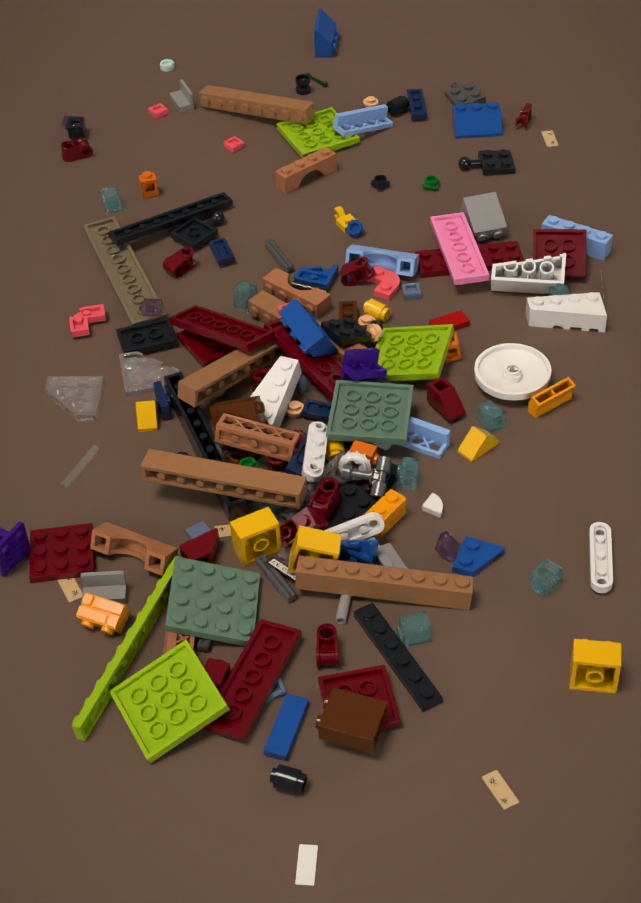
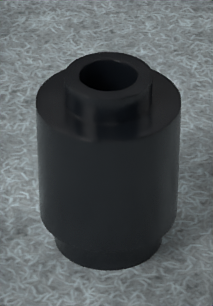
(397, 105)
(288, 779)

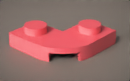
(387, 282)
(89, 314)

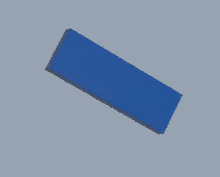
(286, 727)

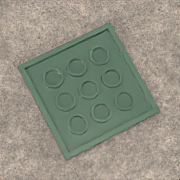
(370, 412)
(212, 601)

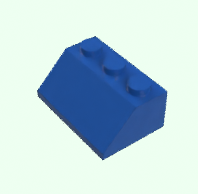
(325, 35)
(477, 120)
(306, 329)

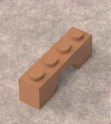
(290, 176)
(278, 284)
(117, 540)

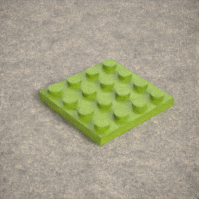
(316, 134)
(414, 351)
(168, 701)

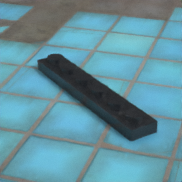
(398, 657)

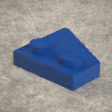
(317, 275)
(359, 551)
(475, 556)

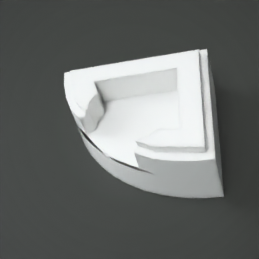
(433, 505)

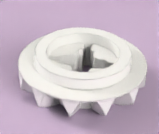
(364, 463)

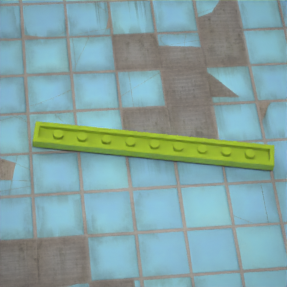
(124, 656)

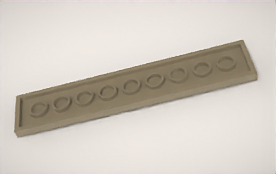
(122, 270)

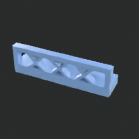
(366, 118)
(430, 436)

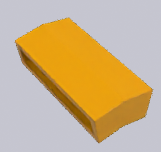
(551, 397)

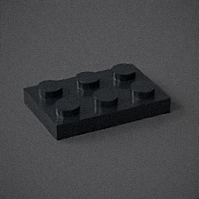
(147, 336)
(352, 504)

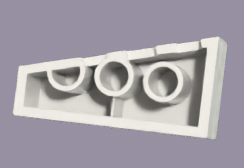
(529, 275)
(567, 311)
(278, 389)

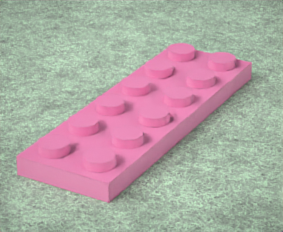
(459, 248)

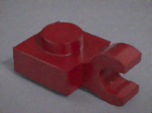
(525, 115)

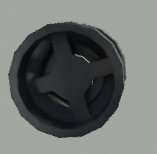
(303, 86)

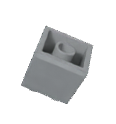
(484, 216)

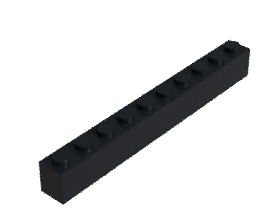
(202, 441)

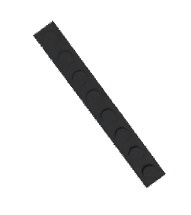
(170, 218)

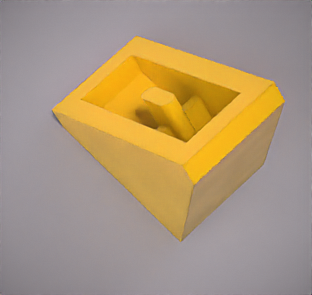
(147, 416)
(477, 443)

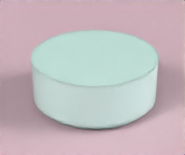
(167, 65)

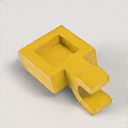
(341, 219)

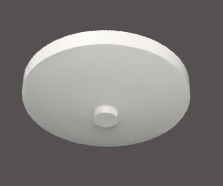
(512, 371)

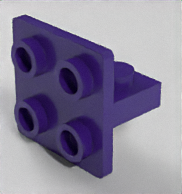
(362, 365)
(13, 547)

